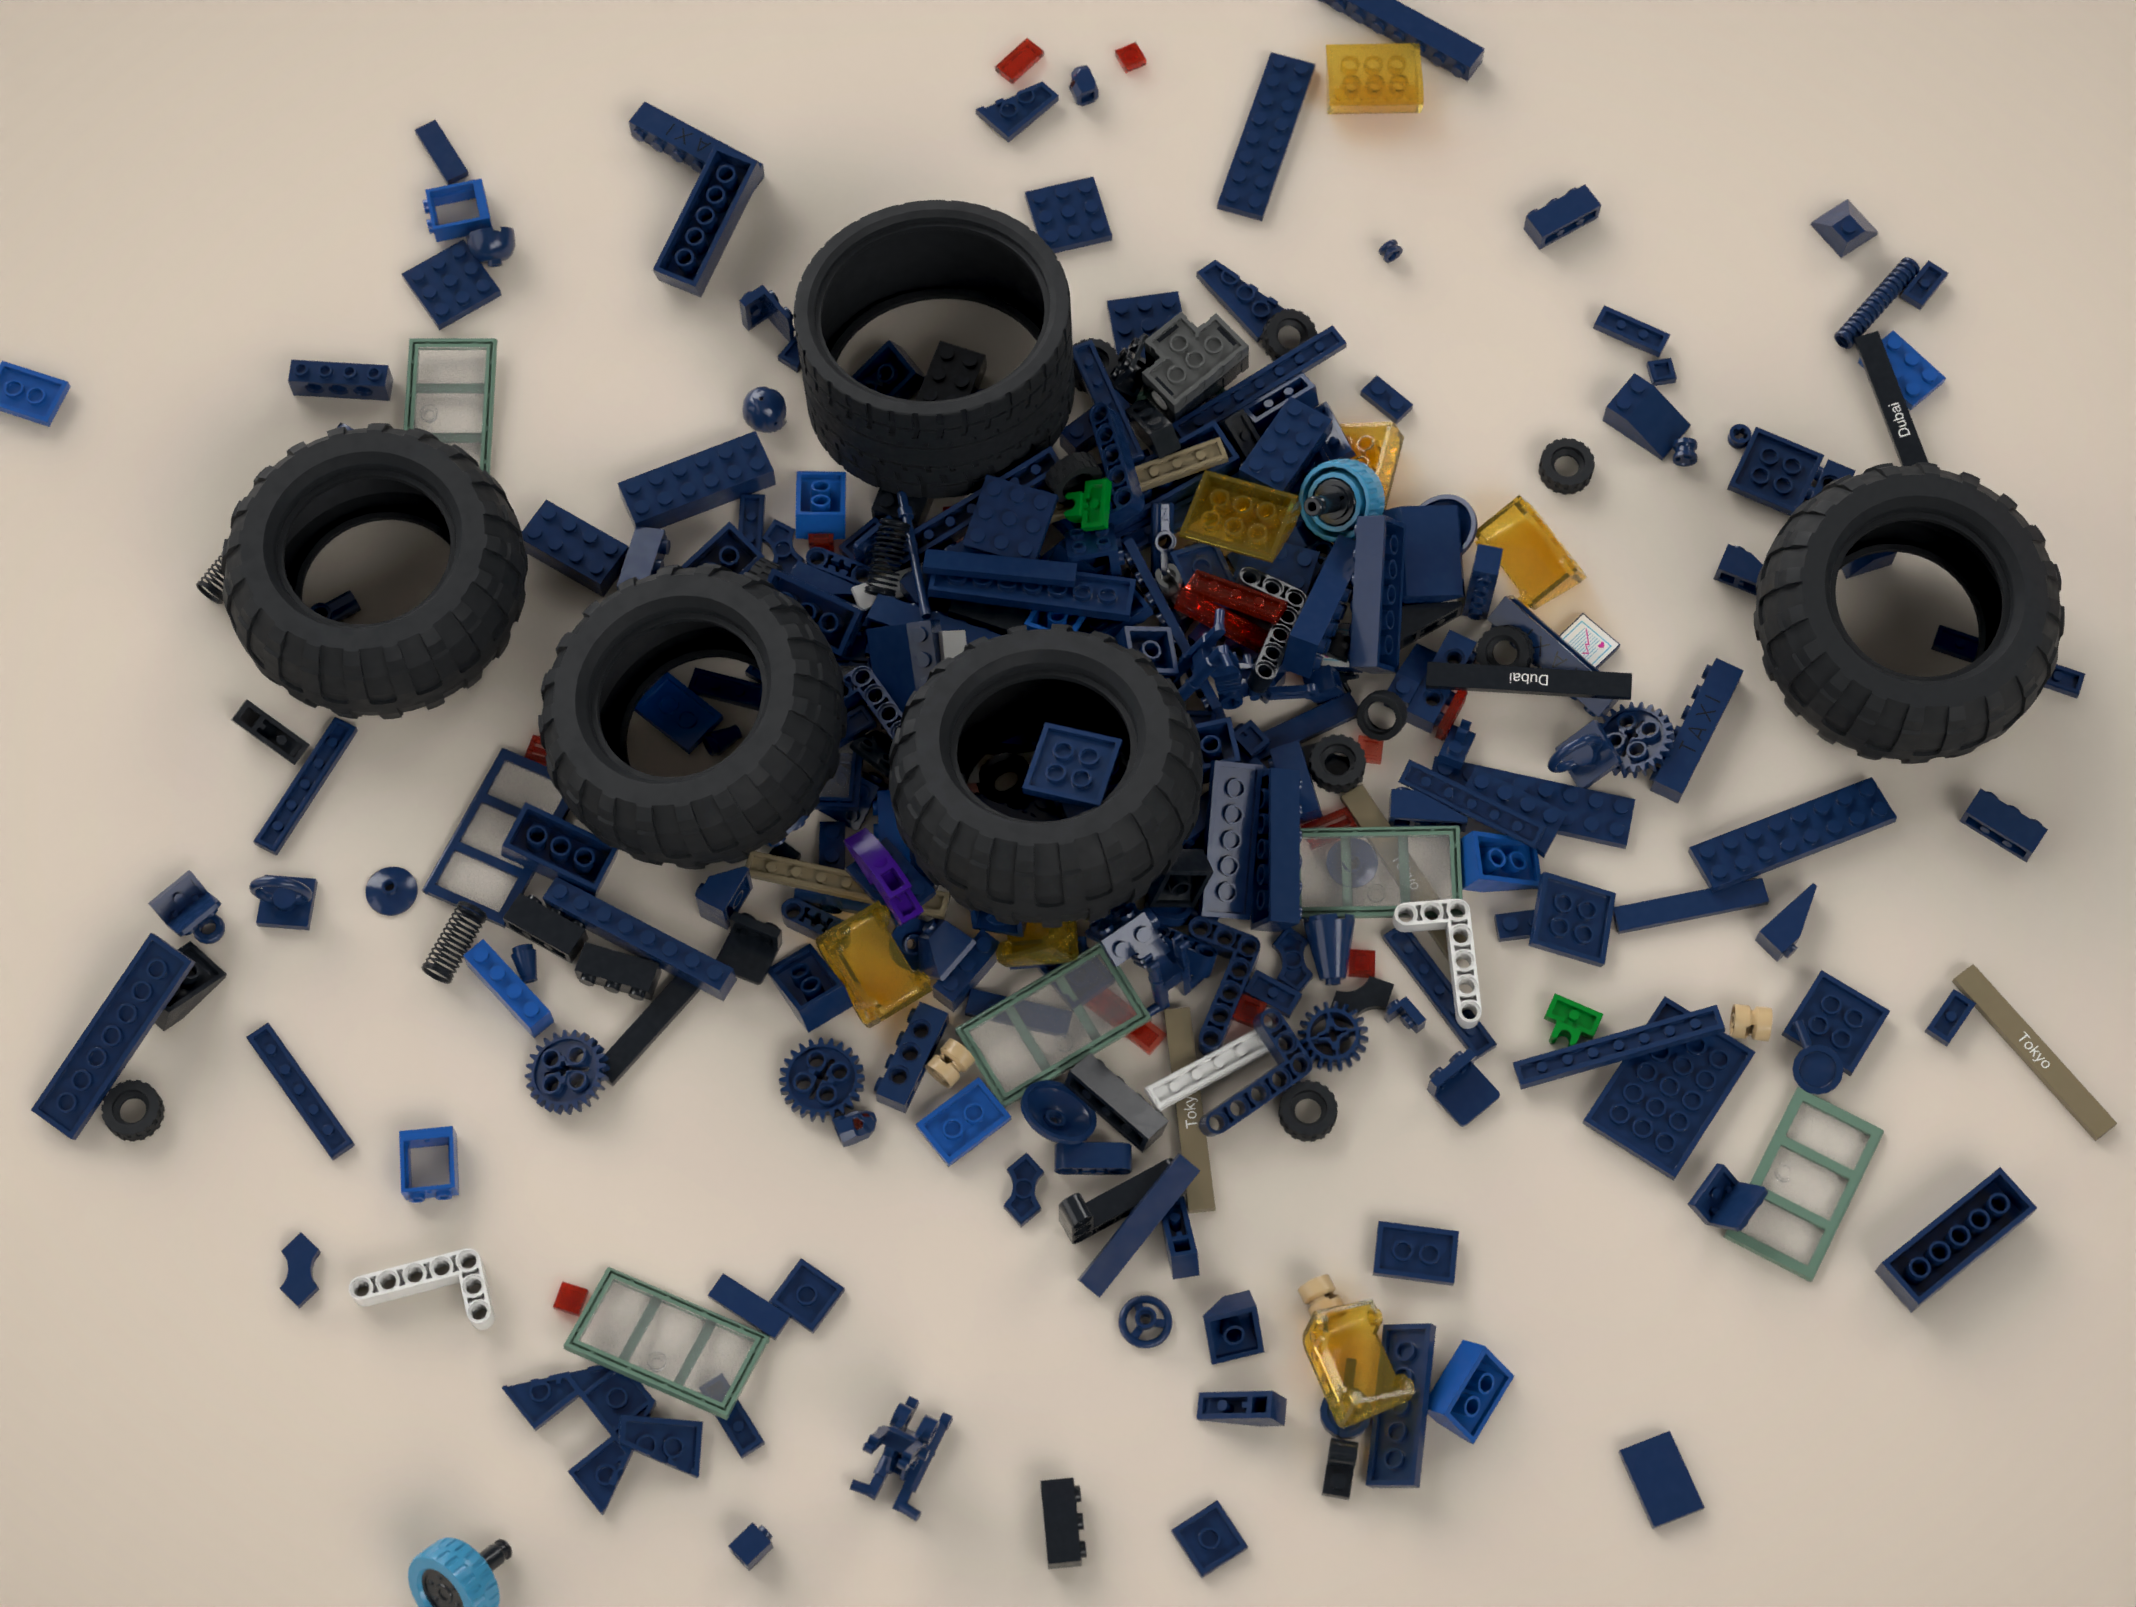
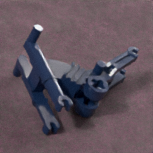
(1227, 672)
(1162, 972)
(904, 1453)

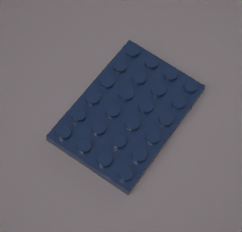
(1669, 1097)

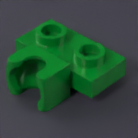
(1091, 506)
(1571, 1020)

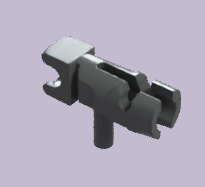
(1170, 585)

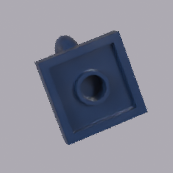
(1585, 755)
(284, 901)

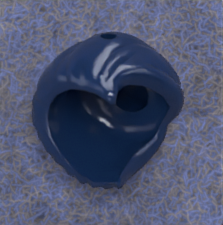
(764, 410)

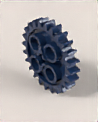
(1635, 737)
(567, 1049)
(801, 1070)

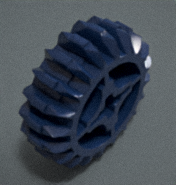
(1342, 1034)

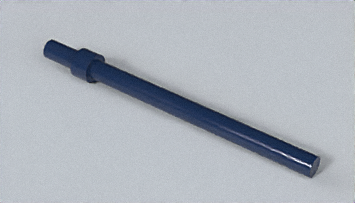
(906, 515)

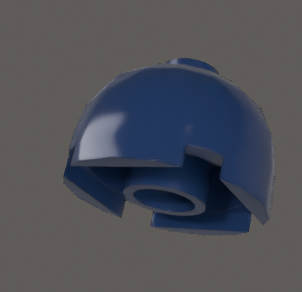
(491, 245)

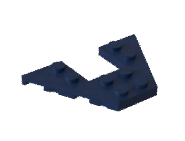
(607, 1397)

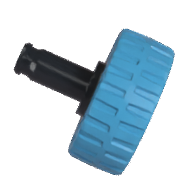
(1337, 494)
(456, 1574)

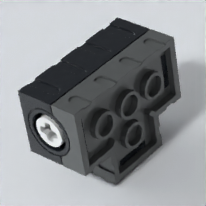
(1191, 364)

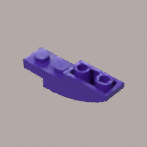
(885, 874)

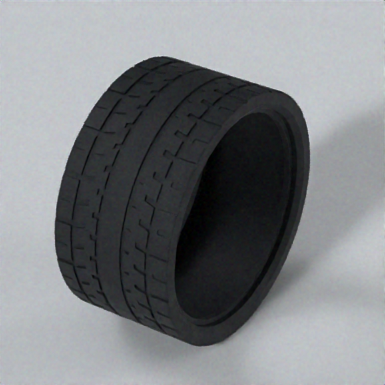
(924, 255)

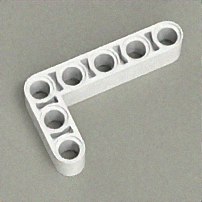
(1455, 950)
(431, 1281)

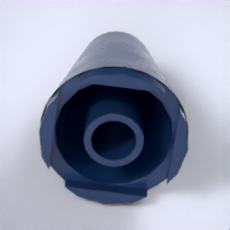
(1330, 945)

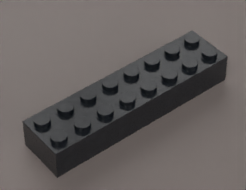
(951, 375)

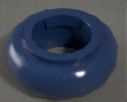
(213, 937)

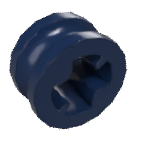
(1390, 250)
(1736, 430)

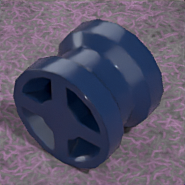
(1685, 451)

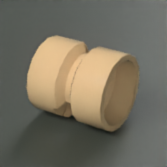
(1751, 1022)
(948, 1065)
(1319, 1294)

